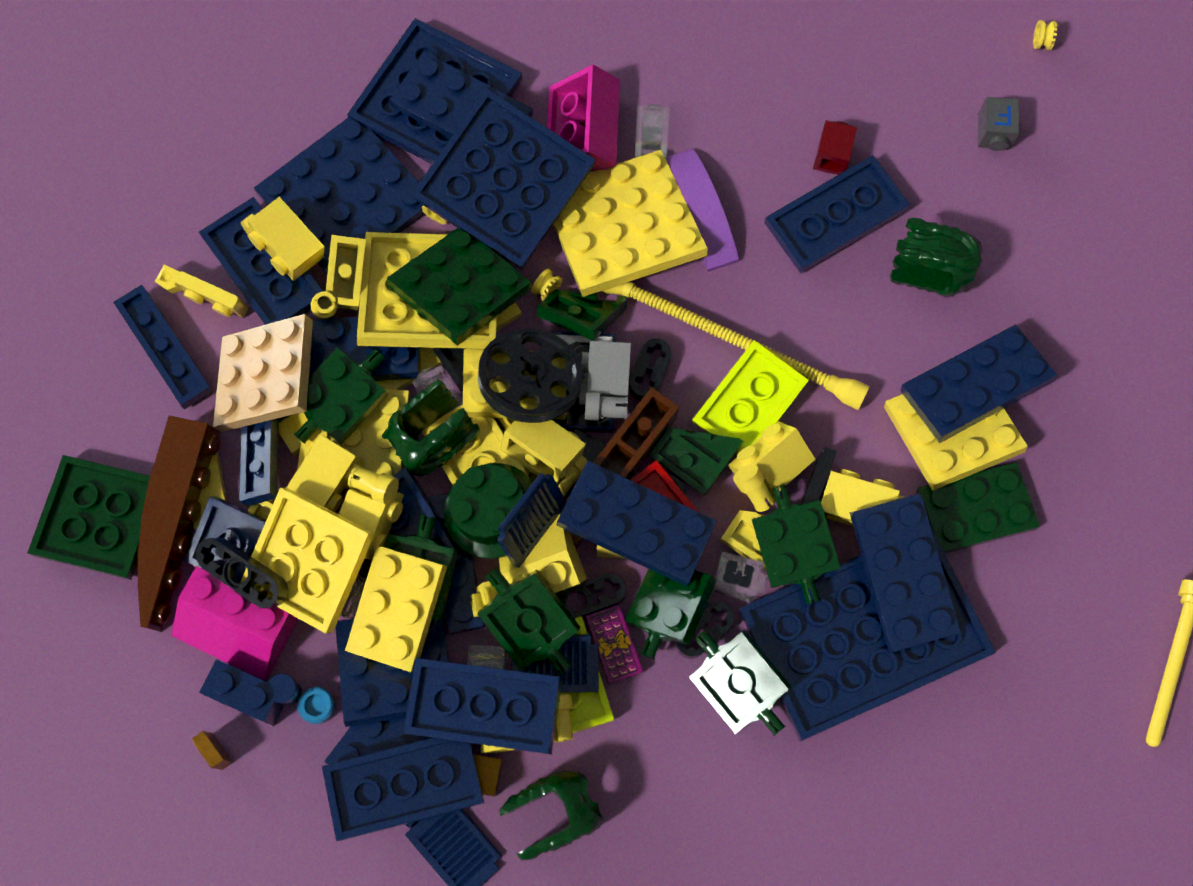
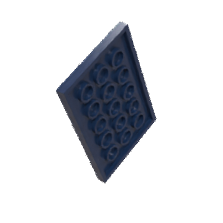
(838, 651)

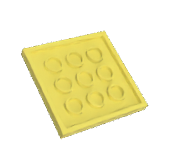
(627, 225)
(384, 315)

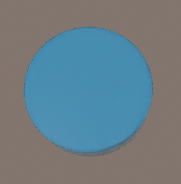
(316, 705)

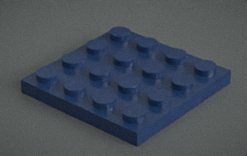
(374, 107)
(503, 178)
(345, 187)

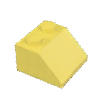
(553, 558)

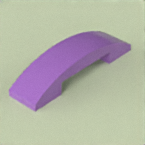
(705, 208)

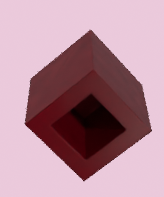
(834, 147)

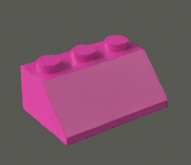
(587, 113)
(230, 626)

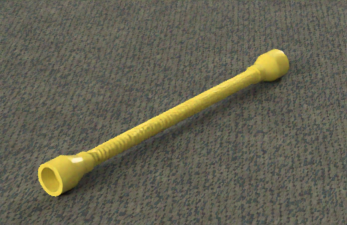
(848, 391)

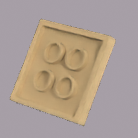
(263, 373)

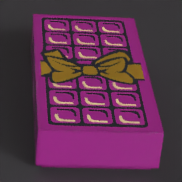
(614, 644)

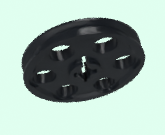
(524, 386)

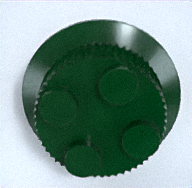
(480, 505)

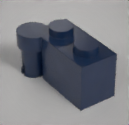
(250, 694)

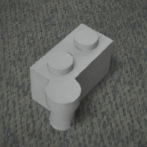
(606, 381)

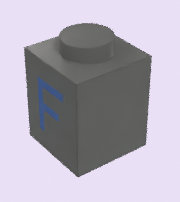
(998, 123)

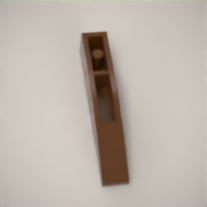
(636, 438)
(169, 513)

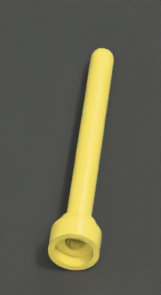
(1173, 666)

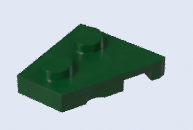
(580, 314)
(695, 455)

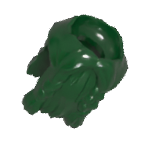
(936, 258)
(440, 444)
(572, 791)

